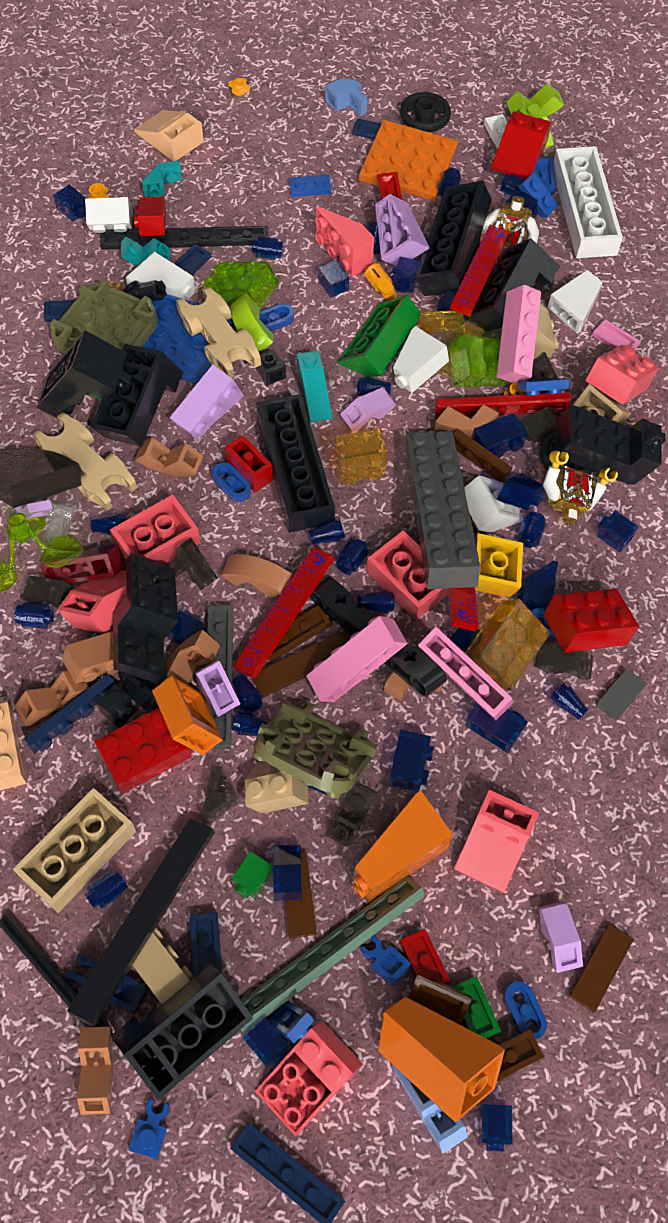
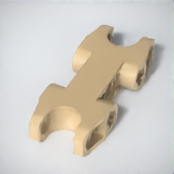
(224, 343)
(96, 471)

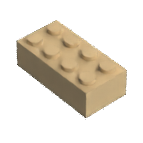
(75, 850)

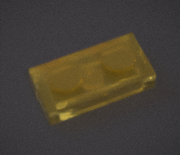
(442, 322)

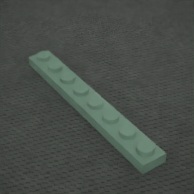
(331, 950)

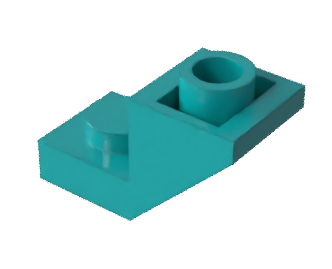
(163, 173)
(136, 254)

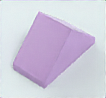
(216, 688)

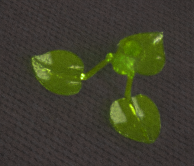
(58, 553)

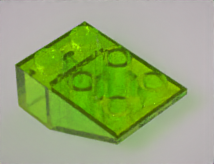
(236, 278)
(475, 361)

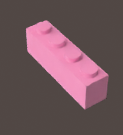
(518, 334)
(356, 658)
(466, 673)

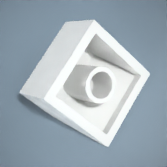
(109, 214)
(486, 511)

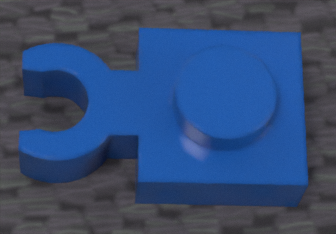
(388, 963)
(149, 1134)

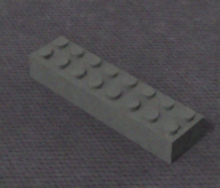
(441, 511)

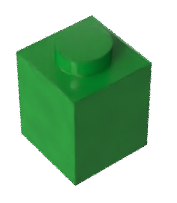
(252, 876)

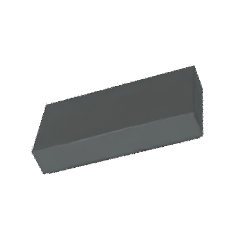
(621, 694)

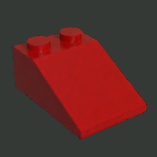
(521, 145)

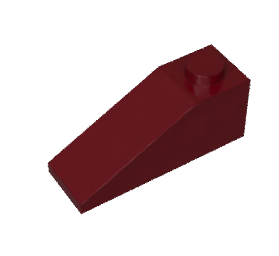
(90, 565)

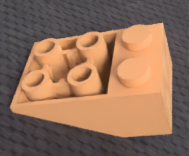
(172, 133)

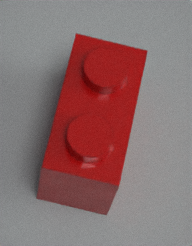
(151, 216)
(249, 463)

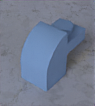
(345, 93)

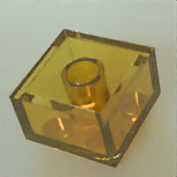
(360, 456)

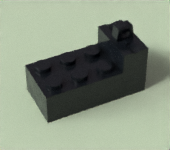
(517, 266)
(84, 369)
(130, 411)
(602, 443)
(182, 1031)

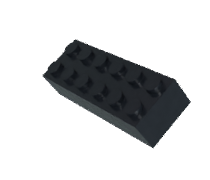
(453, 238)
(295, 463)

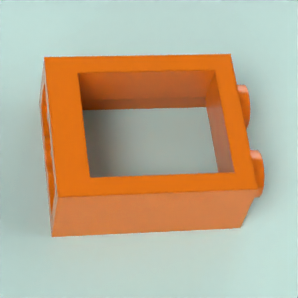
(187, 715)

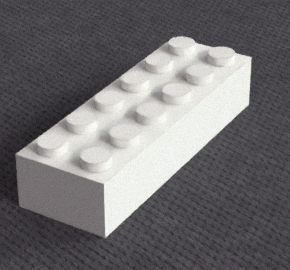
(586, 202)

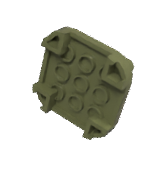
(108, 315)
(314, 749)

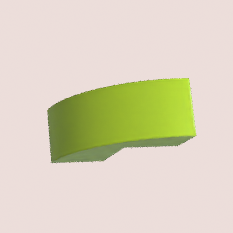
(546, 98)
(246, 315)

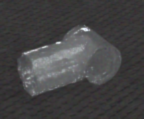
(60, 519)

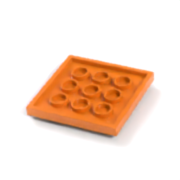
(413, 154)

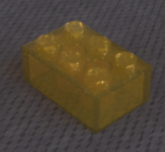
(508, 643)

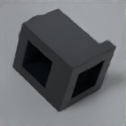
(271, 364)
(116, 706)

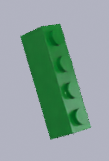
(380, 337)

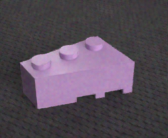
(398, 230)
(206, 402)

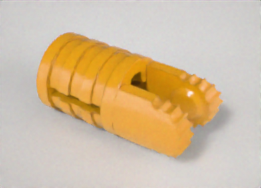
(380, 281)

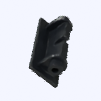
(139, 691)

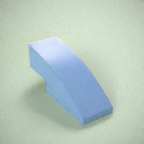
(440, 1126)

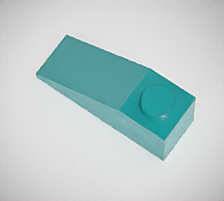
(314, 386)

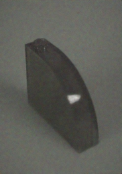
(35, 474)

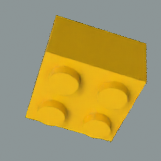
(499, 565)

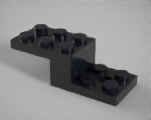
(144, 619)

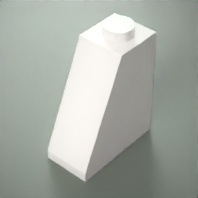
(156, 267)
(575, 300)
(419, 360)

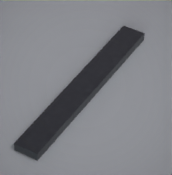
(189, 236)
(140, 923)

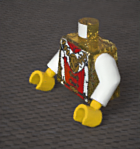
(515, 220)
(572, 489)

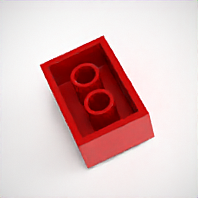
(590, 620)
(140, 751)

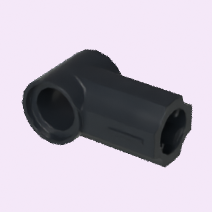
(154, 290)

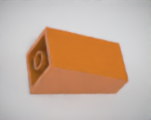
(402, 849)
(440, 1056)

